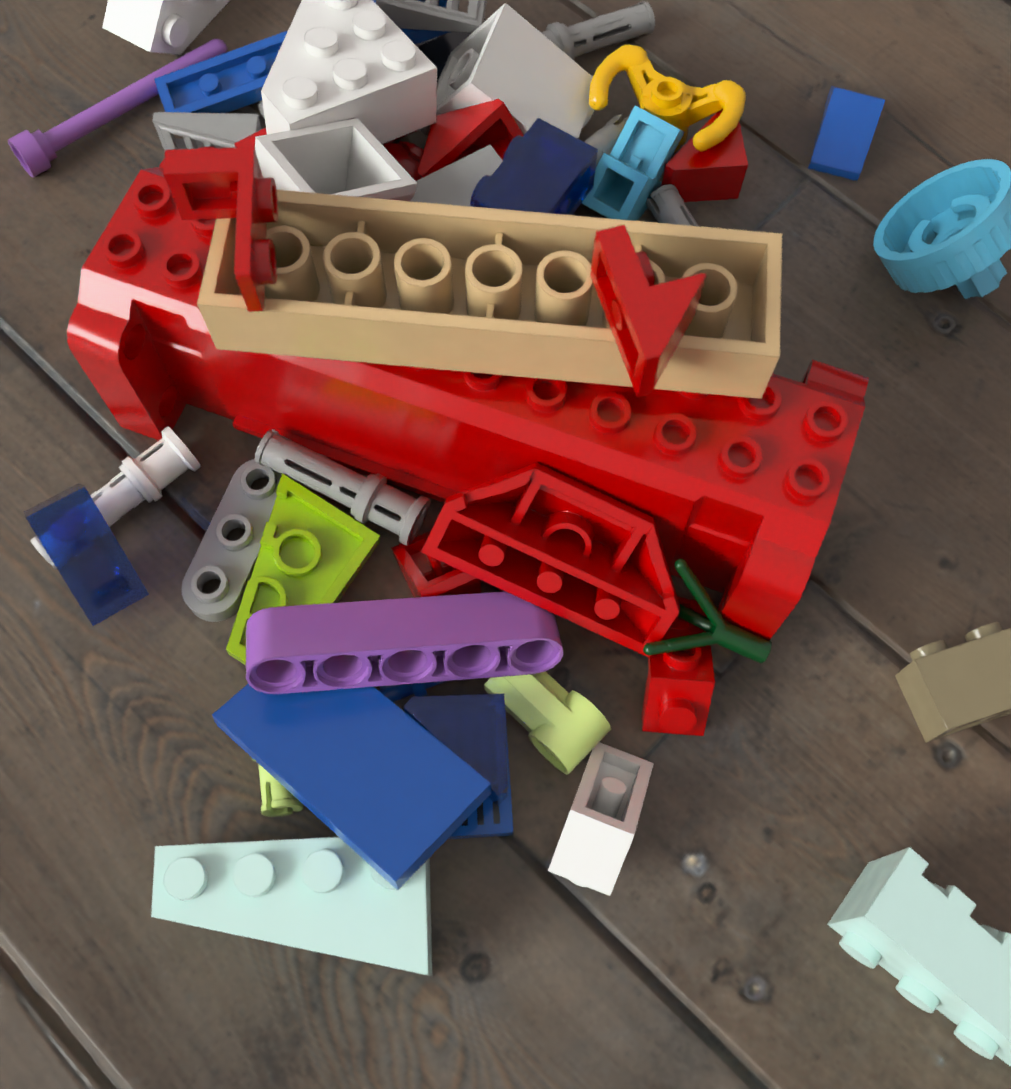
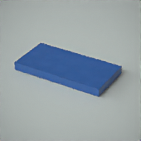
(359, 770)

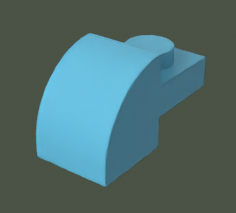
(633, 167)

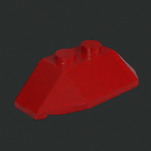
(562, 552)

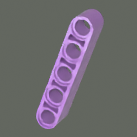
(398, 642)

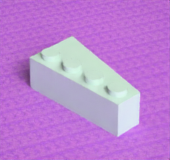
(298, 896)
(931, 948)

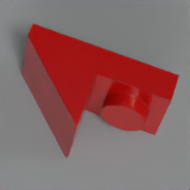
(642, 316)

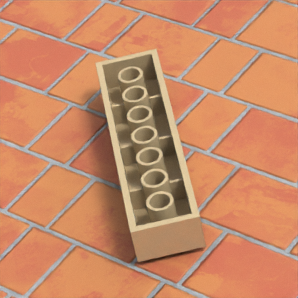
(490, 292)

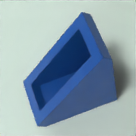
(845, 132)

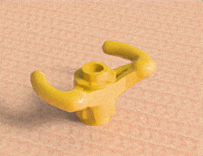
(670, 97)

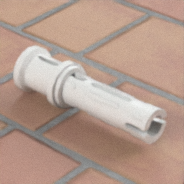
(139, 480)

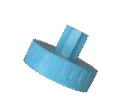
(950, 231)

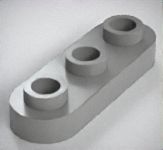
(226, 559)

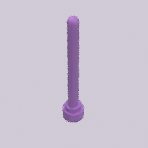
(38, 148)

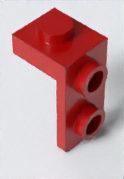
(230, 185)
(679, 684)

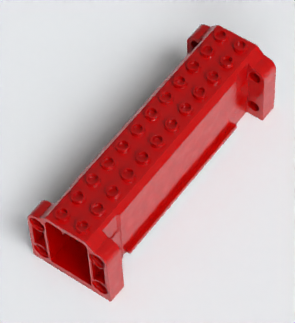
(727, 478)

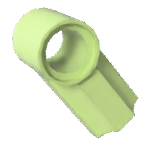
(558, 722)

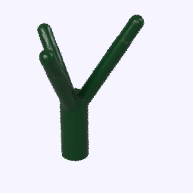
(717, 629)

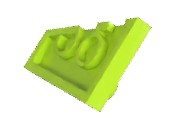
(304, 557)

